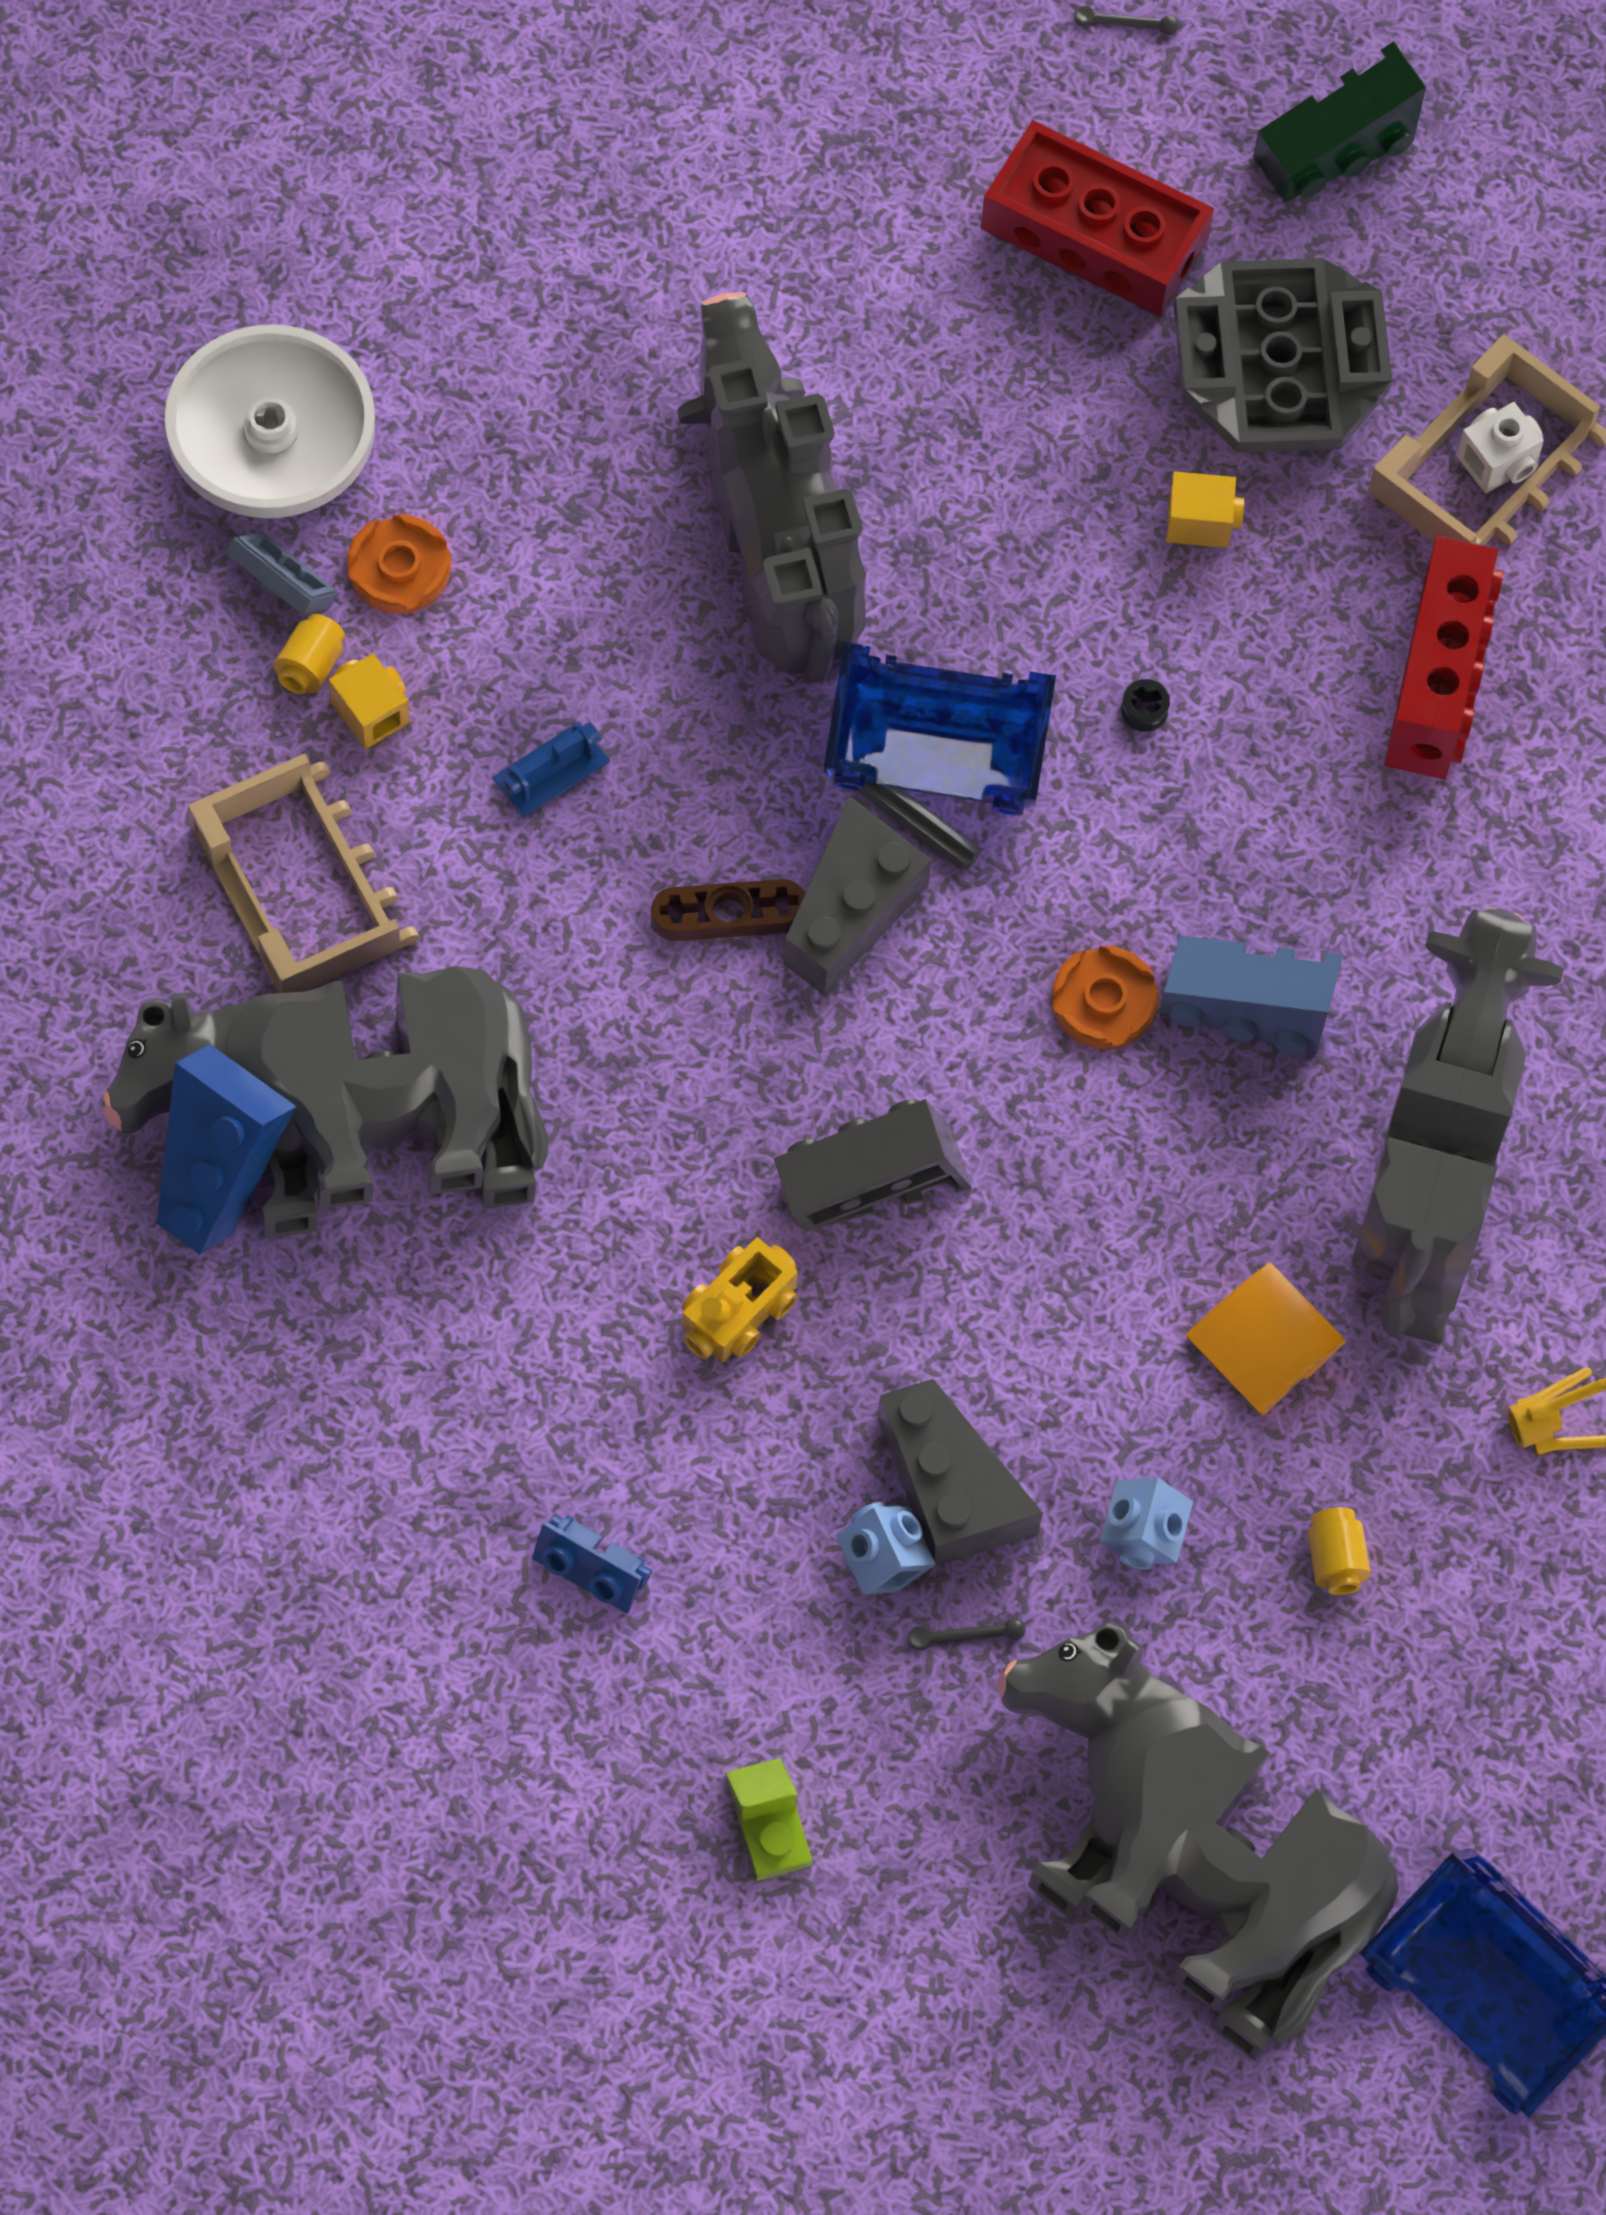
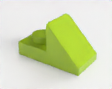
(769, 1818)

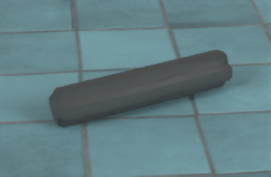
(924, 824)

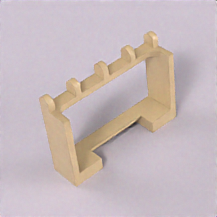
(1500, 361)
(287, 975)

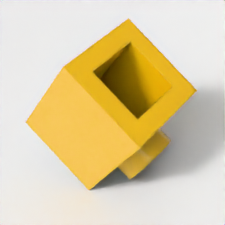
(1203, 509)
(369, 699)

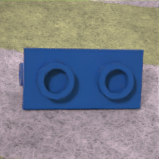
(552, 768)
(570, 1552)

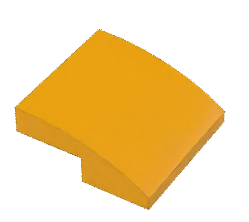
(1265, 1338)

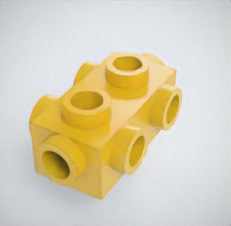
(725, 1315)

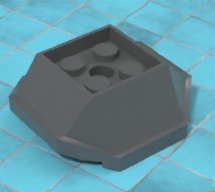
(1292, 310)

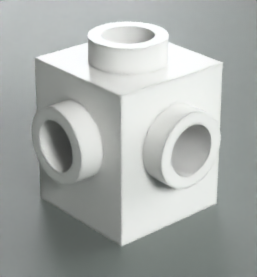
(1500, 447)

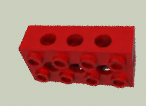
(1096, 218)
(1445, 658)

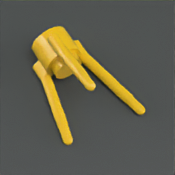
(1538, 1415)

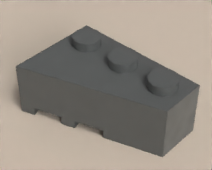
(854, 897)
(870, 1164)
(952, 1476)

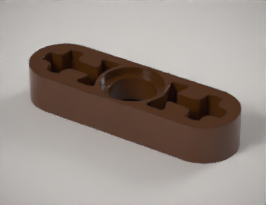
(741, 892)

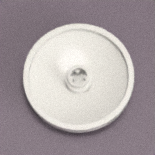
(270, 421)

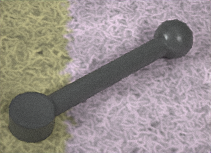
(1085, 16)
(920, 1637)

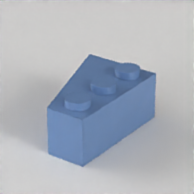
(1251, 993)

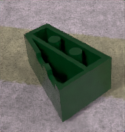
(1345, 130)

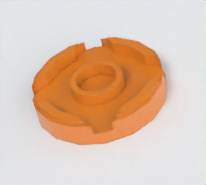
(403, 579)
(1099, 1012)

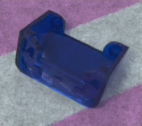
(938, 731)
(1495, 1978)

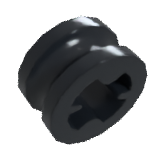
(1148, 691)

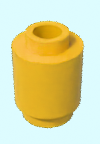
(309, 654)
(1338, 1551)

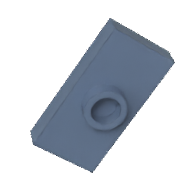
(281, 573)

